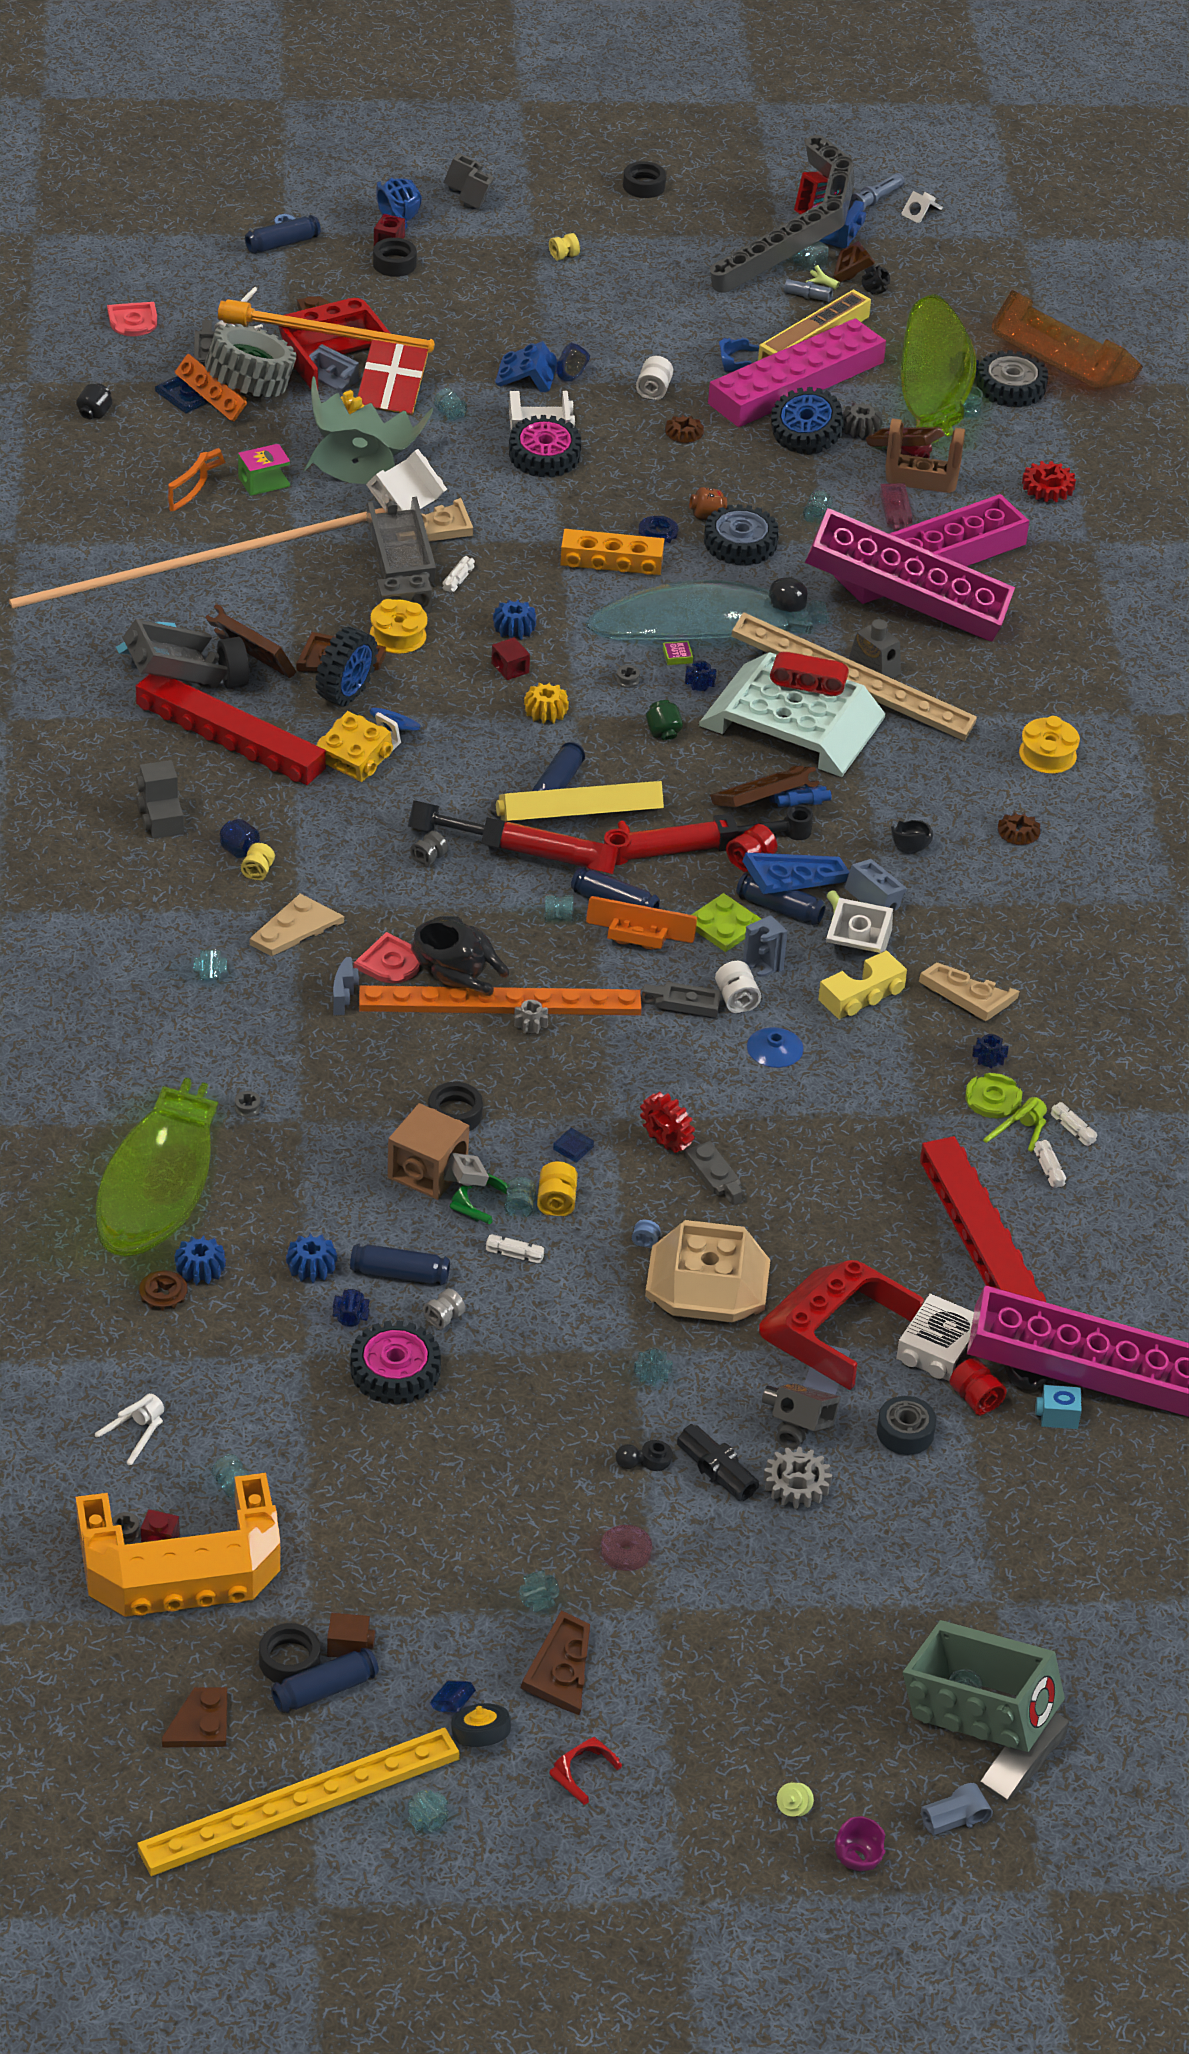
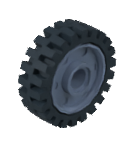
(741, 534)

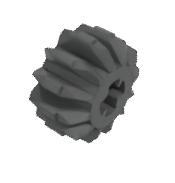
(861, 420)

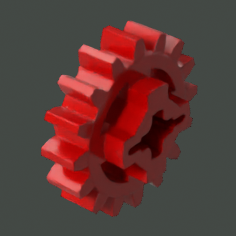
(1048, 481)
(667, 1122)

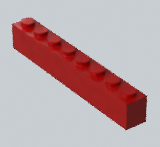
(231, 728)
(976, 1218)

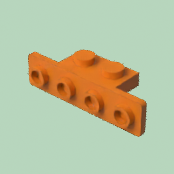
(223, 398)
(639, 923)

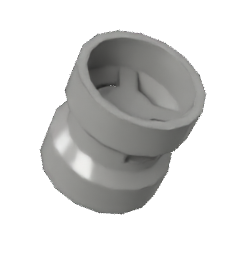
(440, 1312)

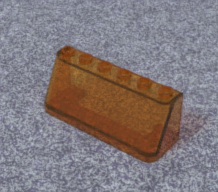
(1063, 346)

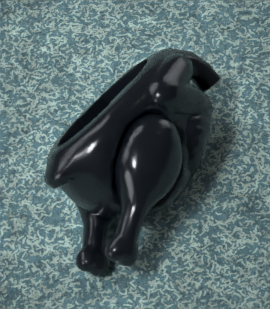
(456, 953)

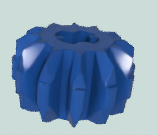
(514, 619)
(311, 1257)
(200, 1259)

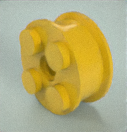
(399, 625)
(1049, 745)

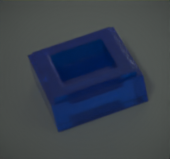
(573, 1145)
(452, 1696)

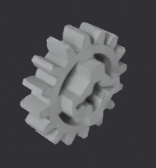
(797, 1477)

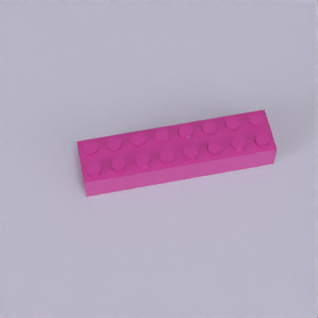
(811, 363)
(962, 536)
(910, 575)
(1081, 1349)

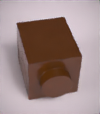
(349, 1634)

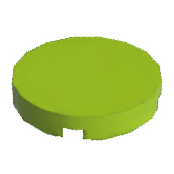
(1000, 1100)

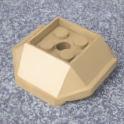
(708, 1272)

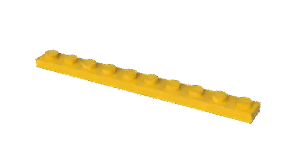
(297, 1801)

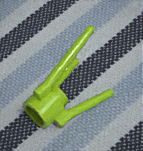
(1029, 1114)

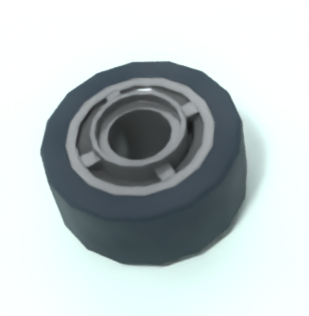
(906, 1425)

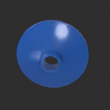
(404, 723)
(775, 1047)

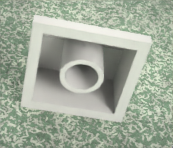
(861, 925)

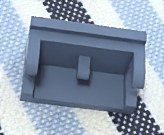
(335, 368)
(874, 885)
(765, 945)

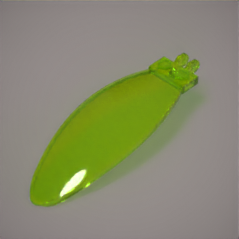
(936, 364)
(156, 1173)

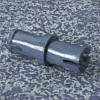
(808, 290)

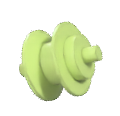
(795, 1799)

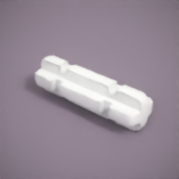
(458, 574)
(1074, 1124)
(1050, 1163)
(515, 1248)

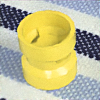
(564, 246)
(257, 861)

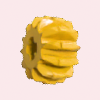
(546, 702)

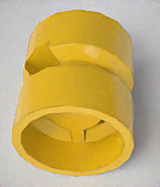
(557, 1189)

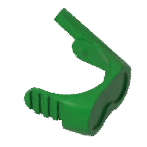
(461, 1202)

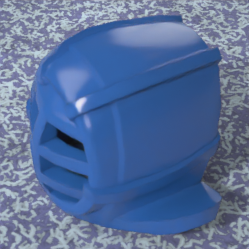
(398, 198)

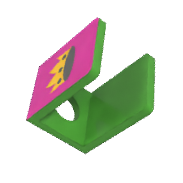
(263, 469)

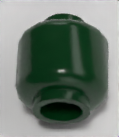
(664, 719)

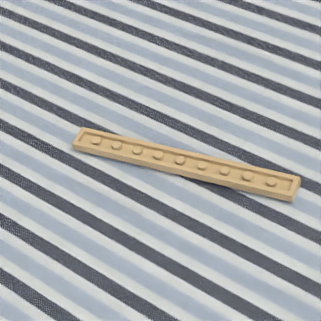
(882, 688)

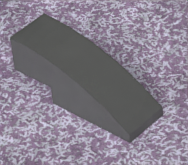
(1016, 1767)

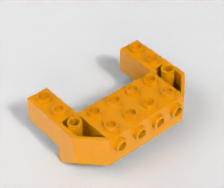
(184, 1569)

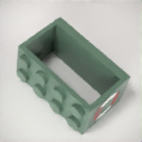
(1002, 1666)

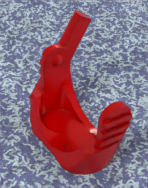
(561, 1769)

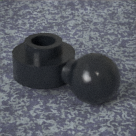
(654, 1455)

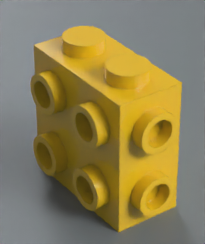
(356, 746)

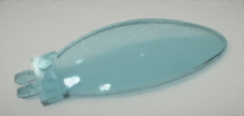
(697, 611)

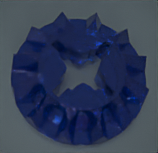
(666, 525)

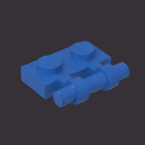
(801, 795)

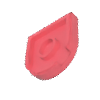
(132, 318)
(389, 960)

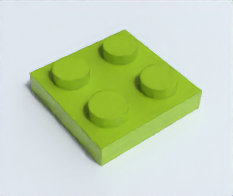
(724, 922)

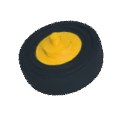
(481, 1725)

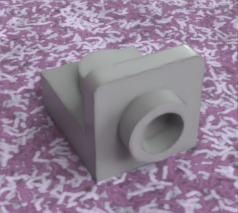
(465, 1170)

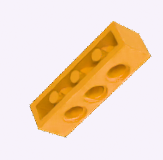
(612, 551)

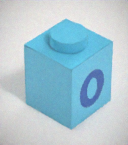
(1059, 1406)

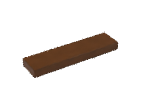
(911, 436)

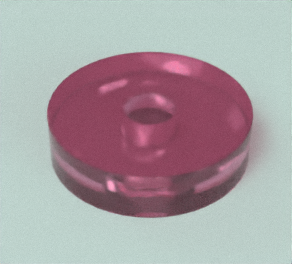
(629, 1536)

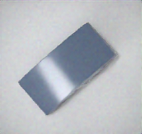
(344, 986)

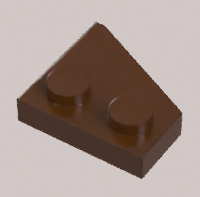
(852, 261)
(200, 1720)

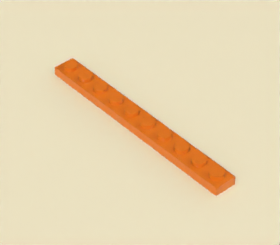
(502, 1001)

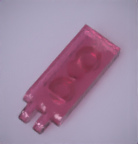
(896, 505)

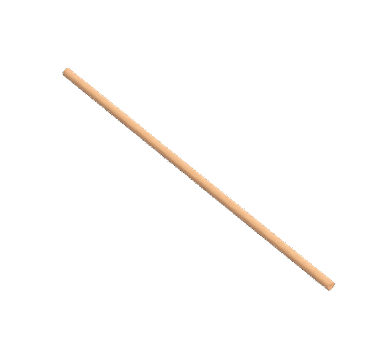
(190, 559)

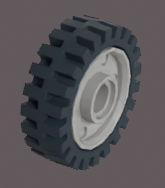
(1012, 378)

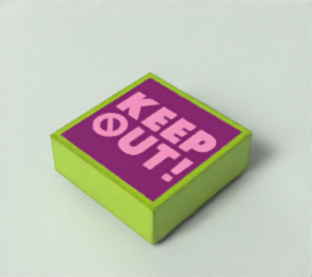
(677, 653)

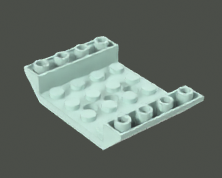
(820, 722)

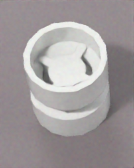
(654, 377)
(738, 987)

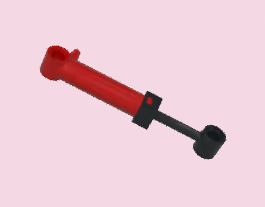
(700, 835)
(521, 838)

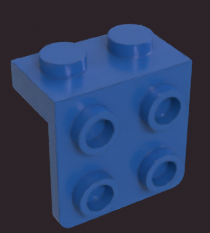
(844, 235)
(533, 361)

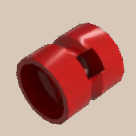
(754, 840)
(977, 1386)

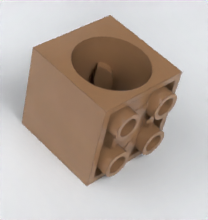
(422, 1150)

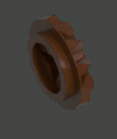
(688, 434)
(1027, 834)
(168, 1281)

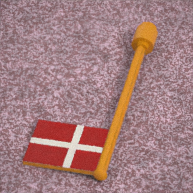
(393, 362)

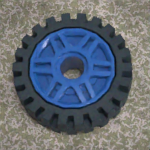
(807, 420)
(346, 666)

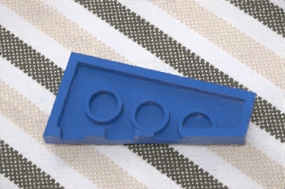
(792, 872)

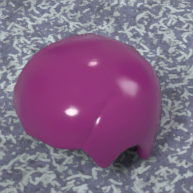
(863, 1836)

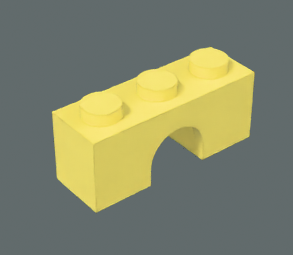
(881, 978)

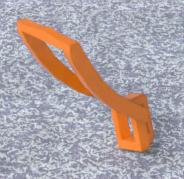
(199, 464)

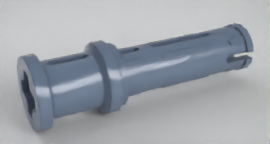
(871, 194)

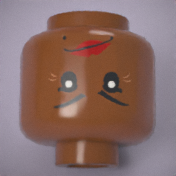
(706, 501)

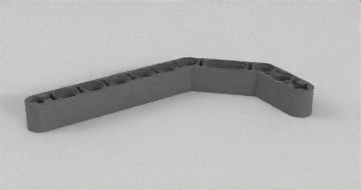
(798, 232)

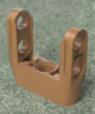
(919, 471)

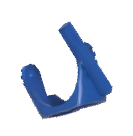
(729, 347)

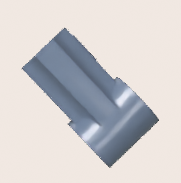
(964, 1807)

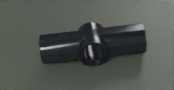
(718, 1462)

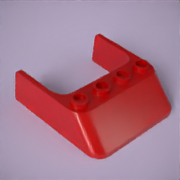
(347, 312)
(798, 1316)

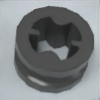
(628, 670)
(247, 1111)
(131, 1519)

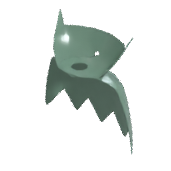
(360, 437)

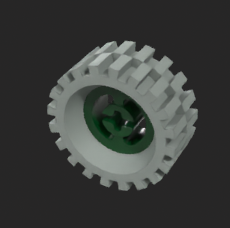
(250, 360)

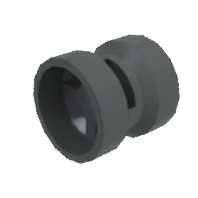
(429, 848)

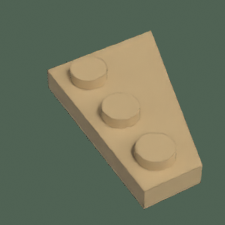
(448, 522)
(294, 923)
(976, 997)

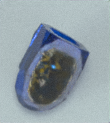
(572, 362)

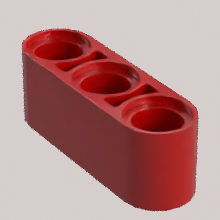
(809, 673)

